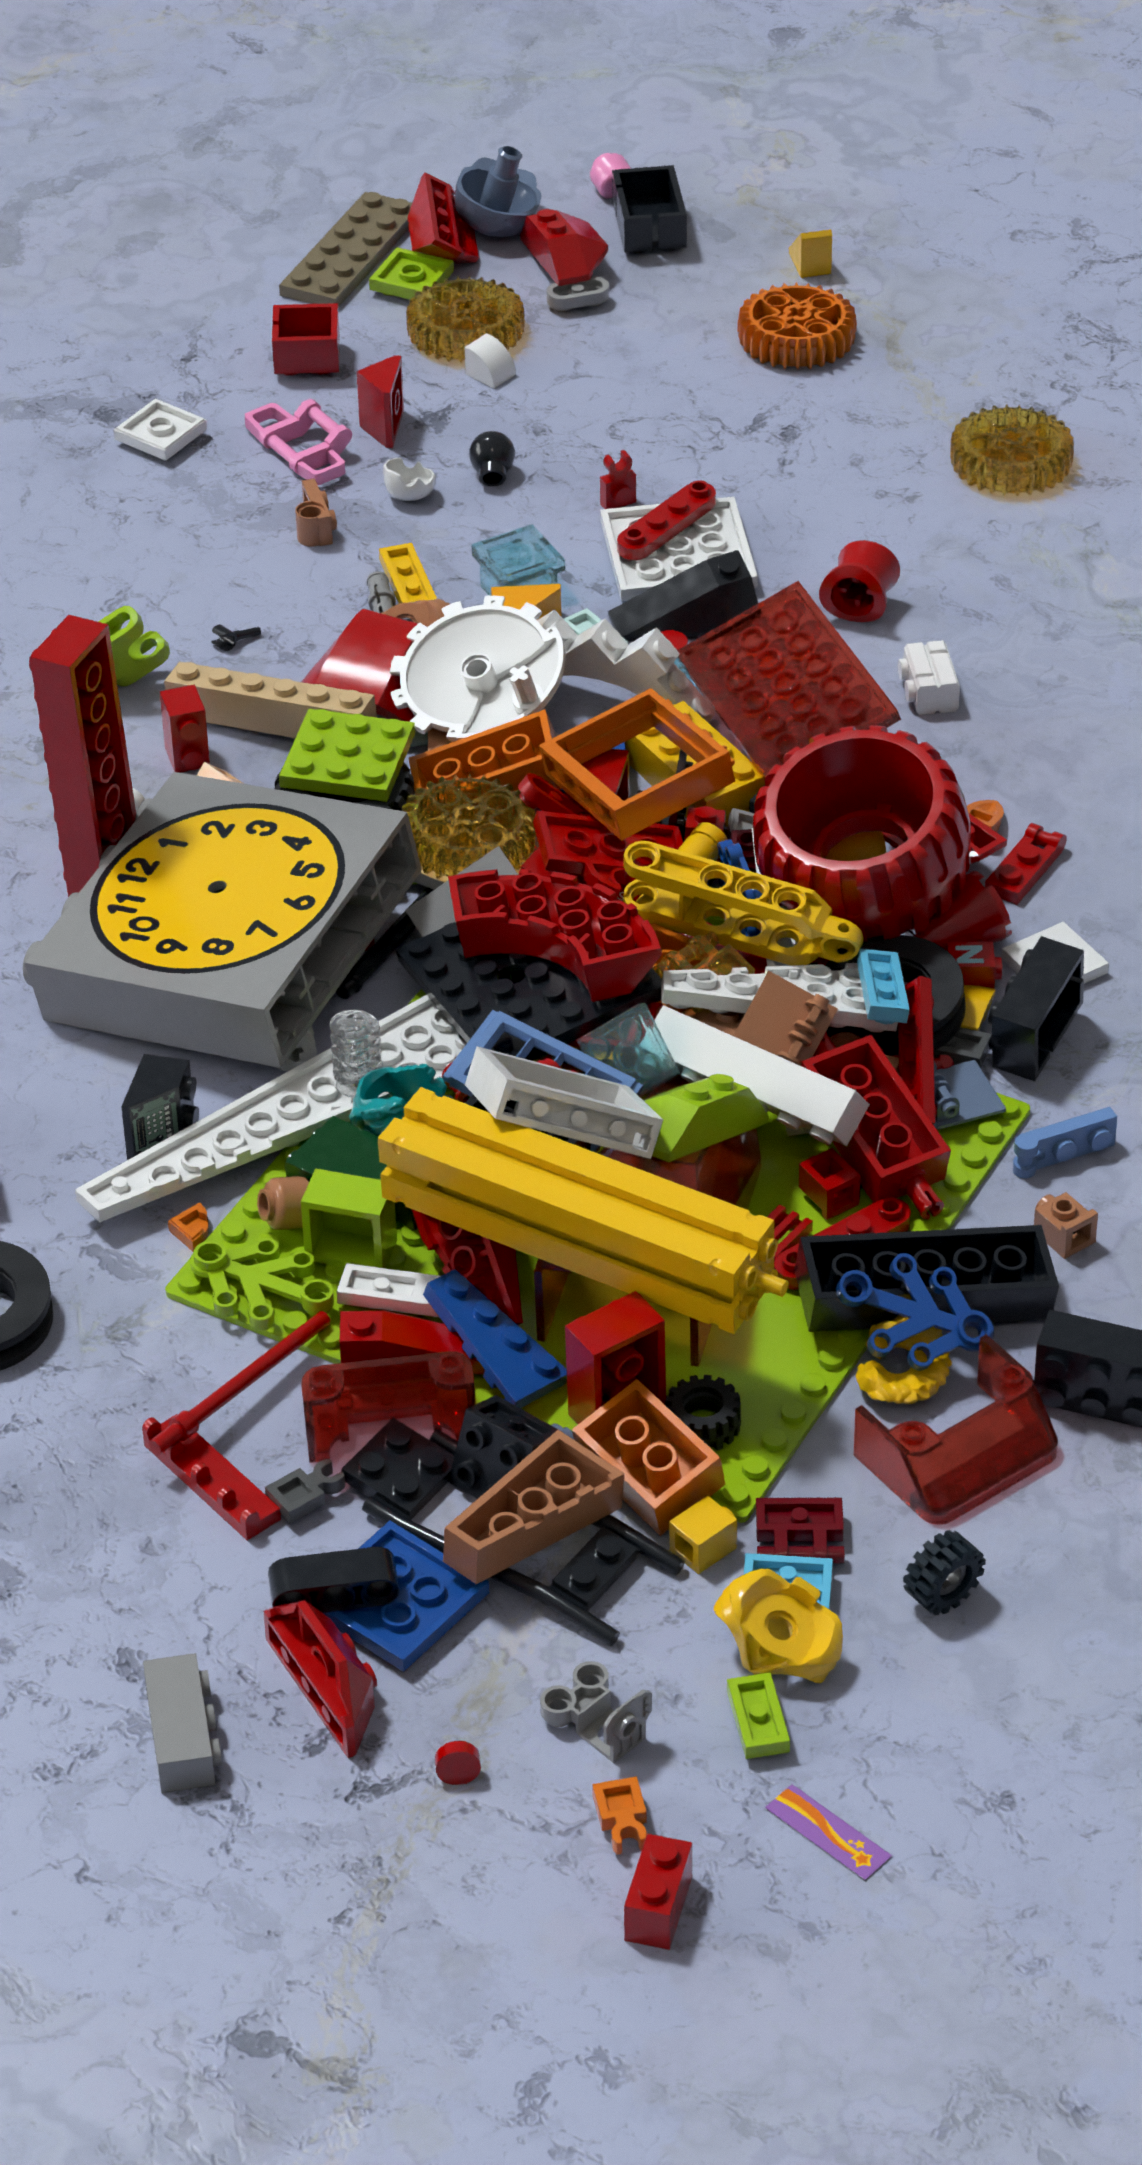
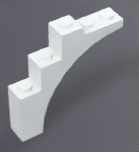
(634, 666)

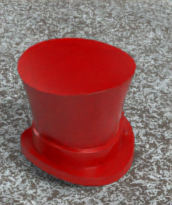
(860, 582)

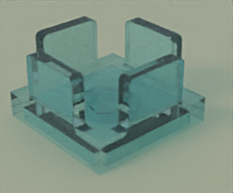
(517, 559)

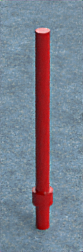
(187, 1422)

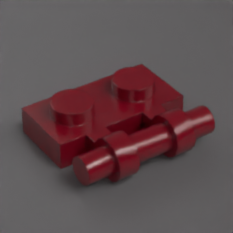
(800, 1520)

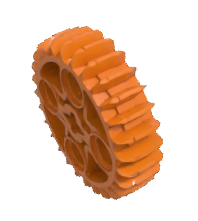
(797, 326)

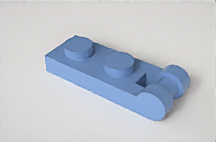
(1064, 1141)

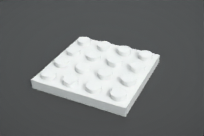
(708, 537)

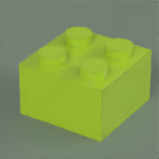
(347, 1220)

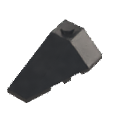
(690, 601)

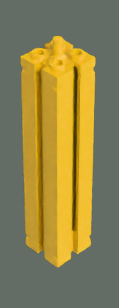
(580, 1210)

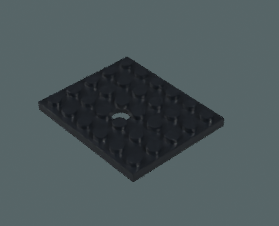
(546, 999)

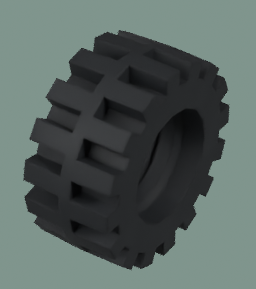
(712, 1396)

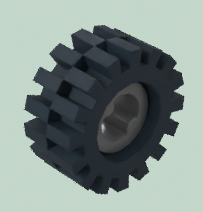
(944, 1572)

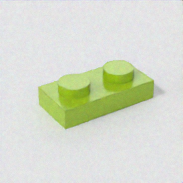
(758, 1715)

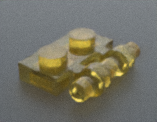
(703, 949)

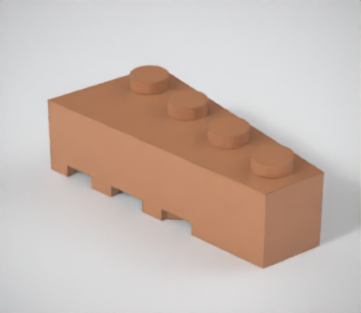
(532, 1507)

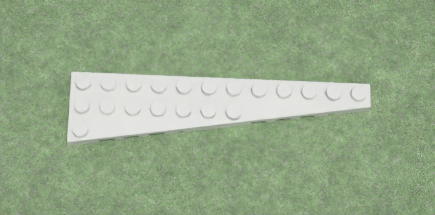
(266, 1118)

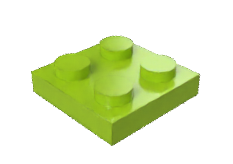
(409, 272)

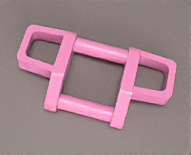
(295, 426)

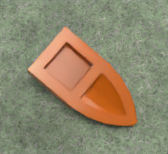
(988, 812)

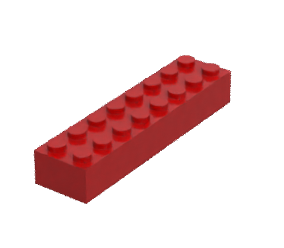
(83, 744)

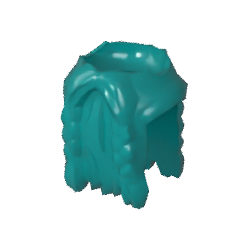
(402, 1083)

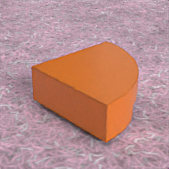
(190, 1226)

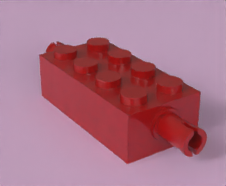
(895, 1141)

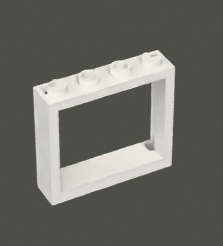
(564, 1102)

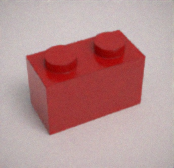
(184, 728)
(658, 1891)

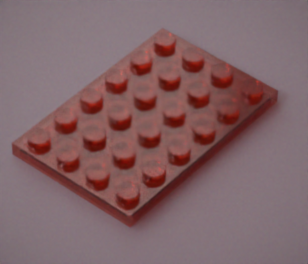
(784, 678)

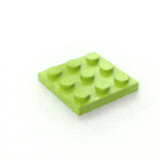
(347, 754)

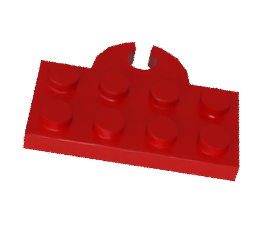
(589, 848)

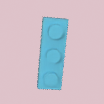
(883, 986)

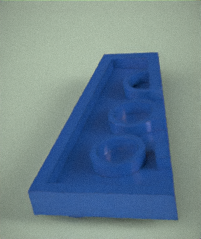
(503, 1348)

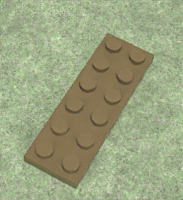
(348, 250)

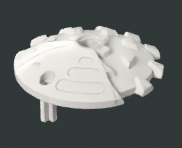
(478, 668)

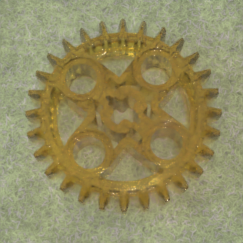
(461, 311)
(1012, 450)
(467, 819)

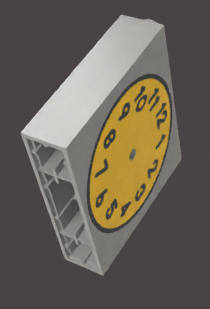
(224, 918)

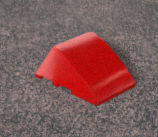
(363, 660)

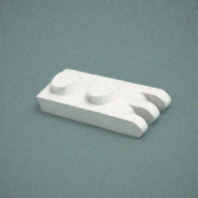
(385, 1289)

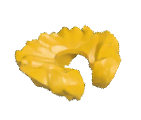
(905, 1386)

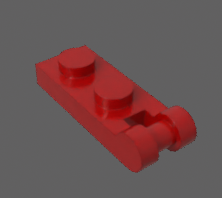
(1026, 863)

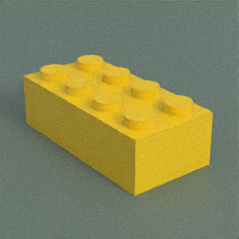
(657, 759)

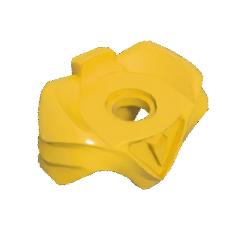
(781, 1625)

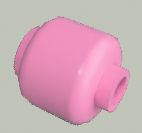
(602, 172)

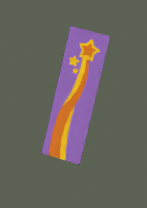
(828, 1832)

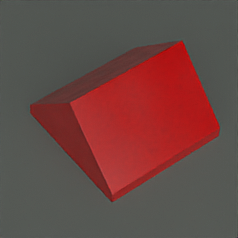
(381, 399)

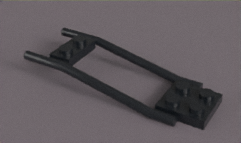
(406, 1470)

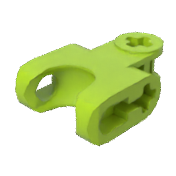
(131, 644)

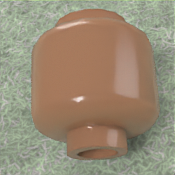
(281, 1202)

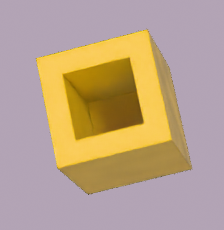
(703, 1534)

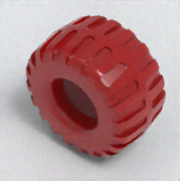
(858, 786)

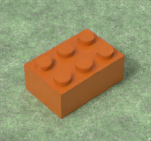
(661, 1456)

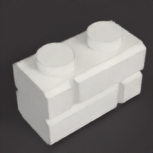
(929, 677)

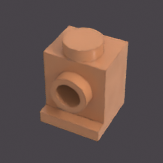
(1061, 1218)

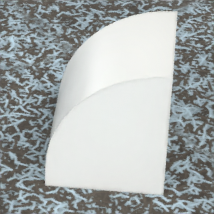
(489, 361)

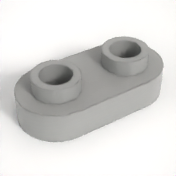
(578, 294)

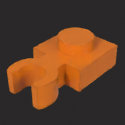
(622, 1810)

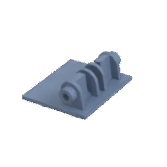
(963, 1095)

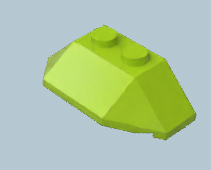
(704, 1115)

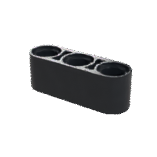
(336, 1579)

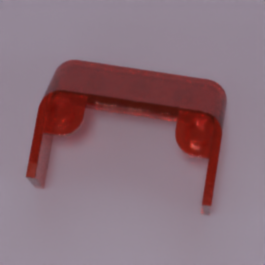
(973, 1459)

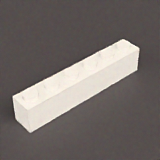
(779, 1085)

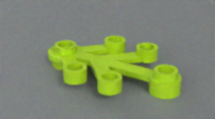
(215, 1262)

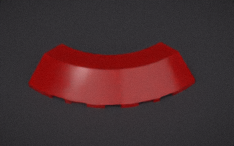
(556, 921)

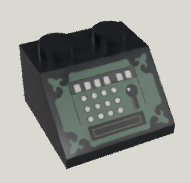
(158, 1102)

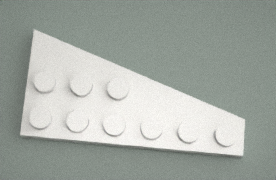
(736, 991)

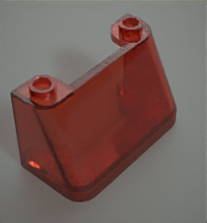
(384, 1389)

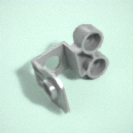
(590, 1709)

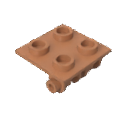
(786, 1020)

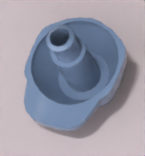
(496, 194)

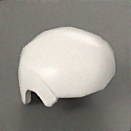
(407, 482)

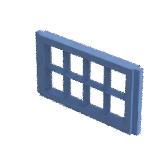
(499, 1022)

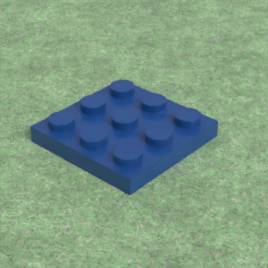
(427, 1605)

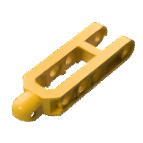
(684, 900)

